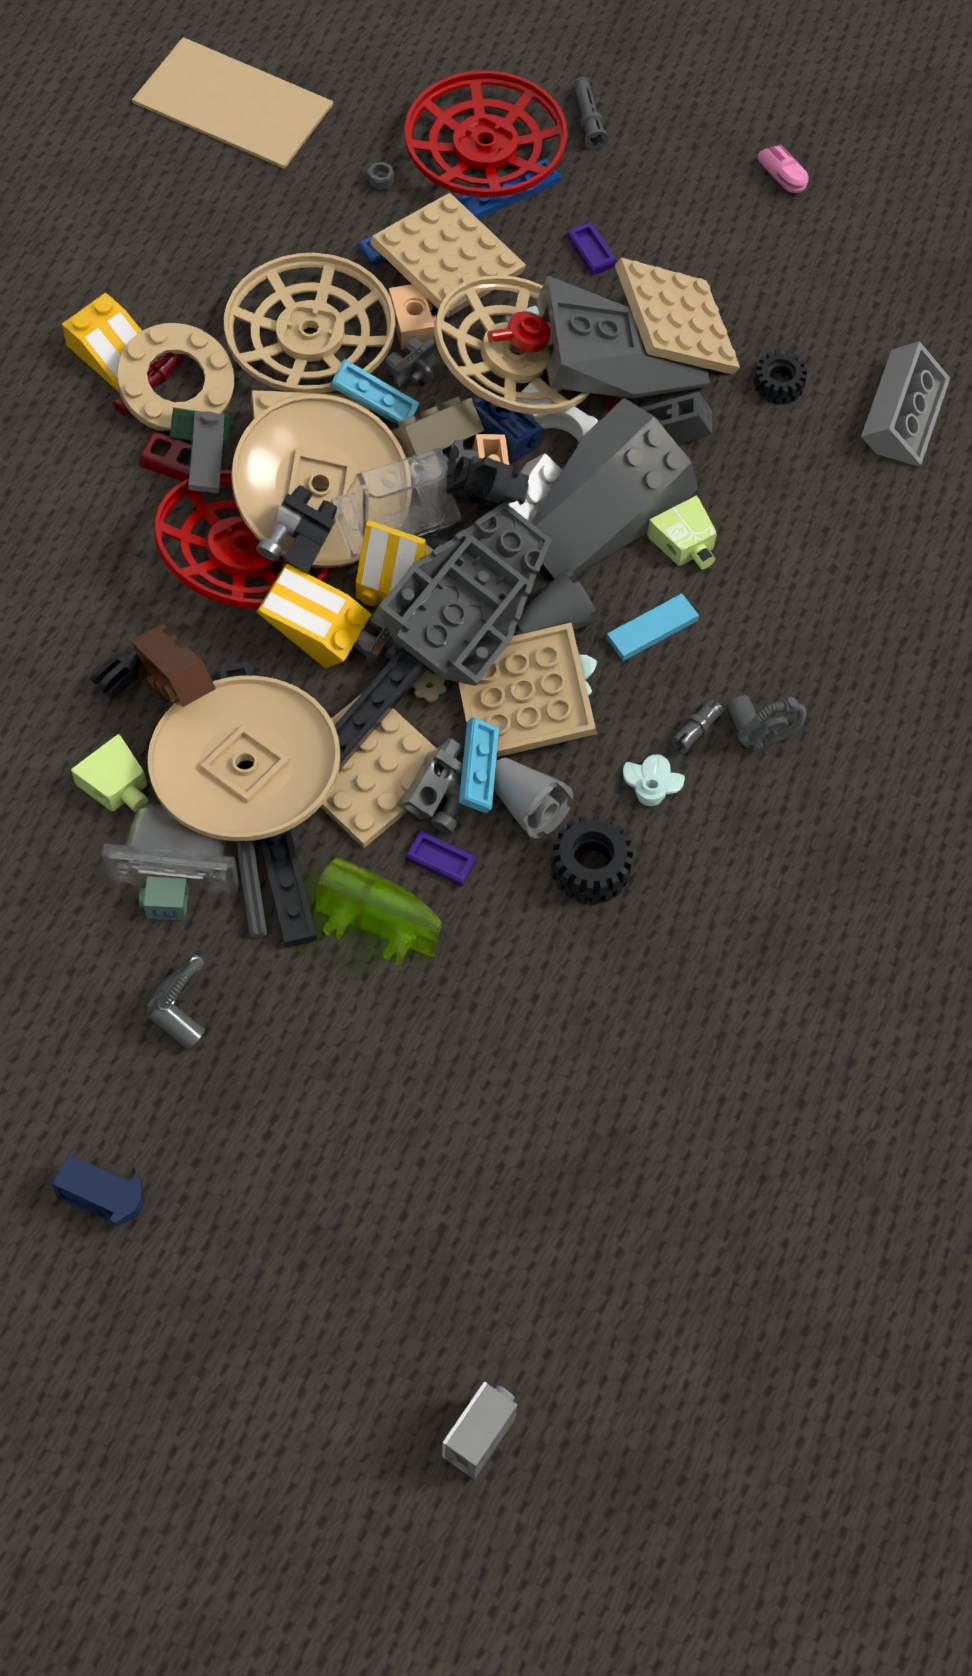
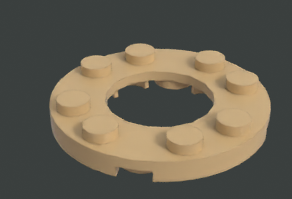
(175, 339)

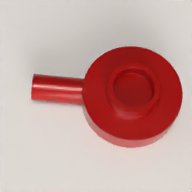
(524, 331)

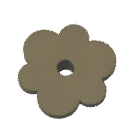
(431, 680)

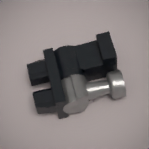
(302, 523)

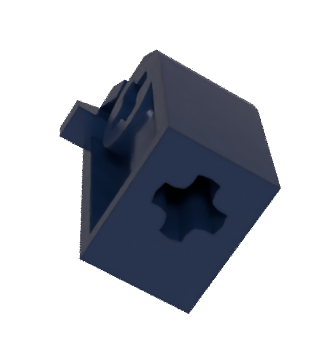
(520, 429)
(99, 1191)

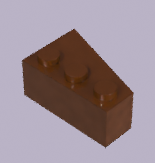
(172, 670)

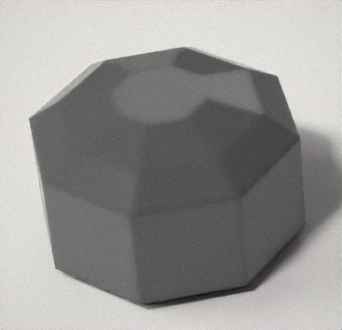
(380, 175)

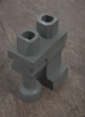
(436, 778)

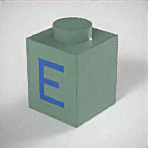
(165, 898)

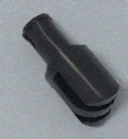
(118, 673)

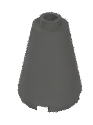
(558, 605)

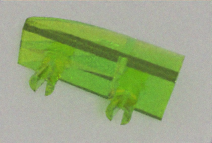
(377, 906)

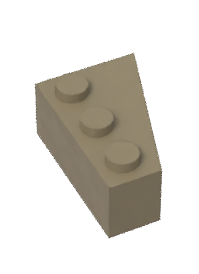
(438, 427)

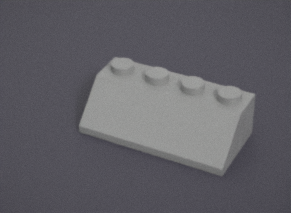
(906, 405)

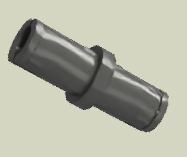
(697, 726)

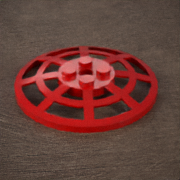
(482, 128)
(220, 548)

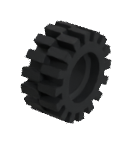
(780, 364)

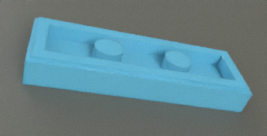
(373, 393)
(652, 627)
(479, 765)

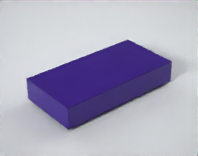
(591, 248)
(441, 858)

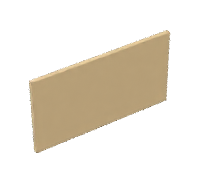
(233, 102)

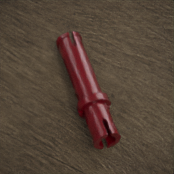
(157, 373)

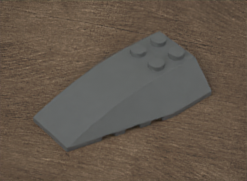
(611, 488)
(467, 595)

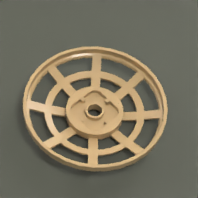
(308, 314)
(498, 355)

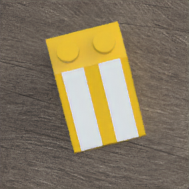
(100, 335)
(385, 560)
(314, 615)

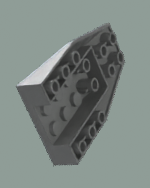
(602, 348)

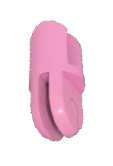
(784, 168)

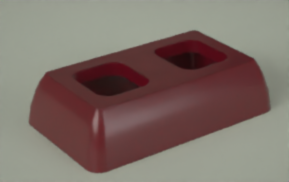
(166, 464)

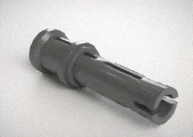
(591, 120)

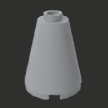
(531, 796)

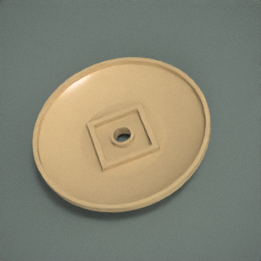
(304, 442)
(251, 720)

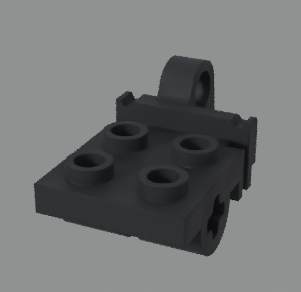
(487, 482)

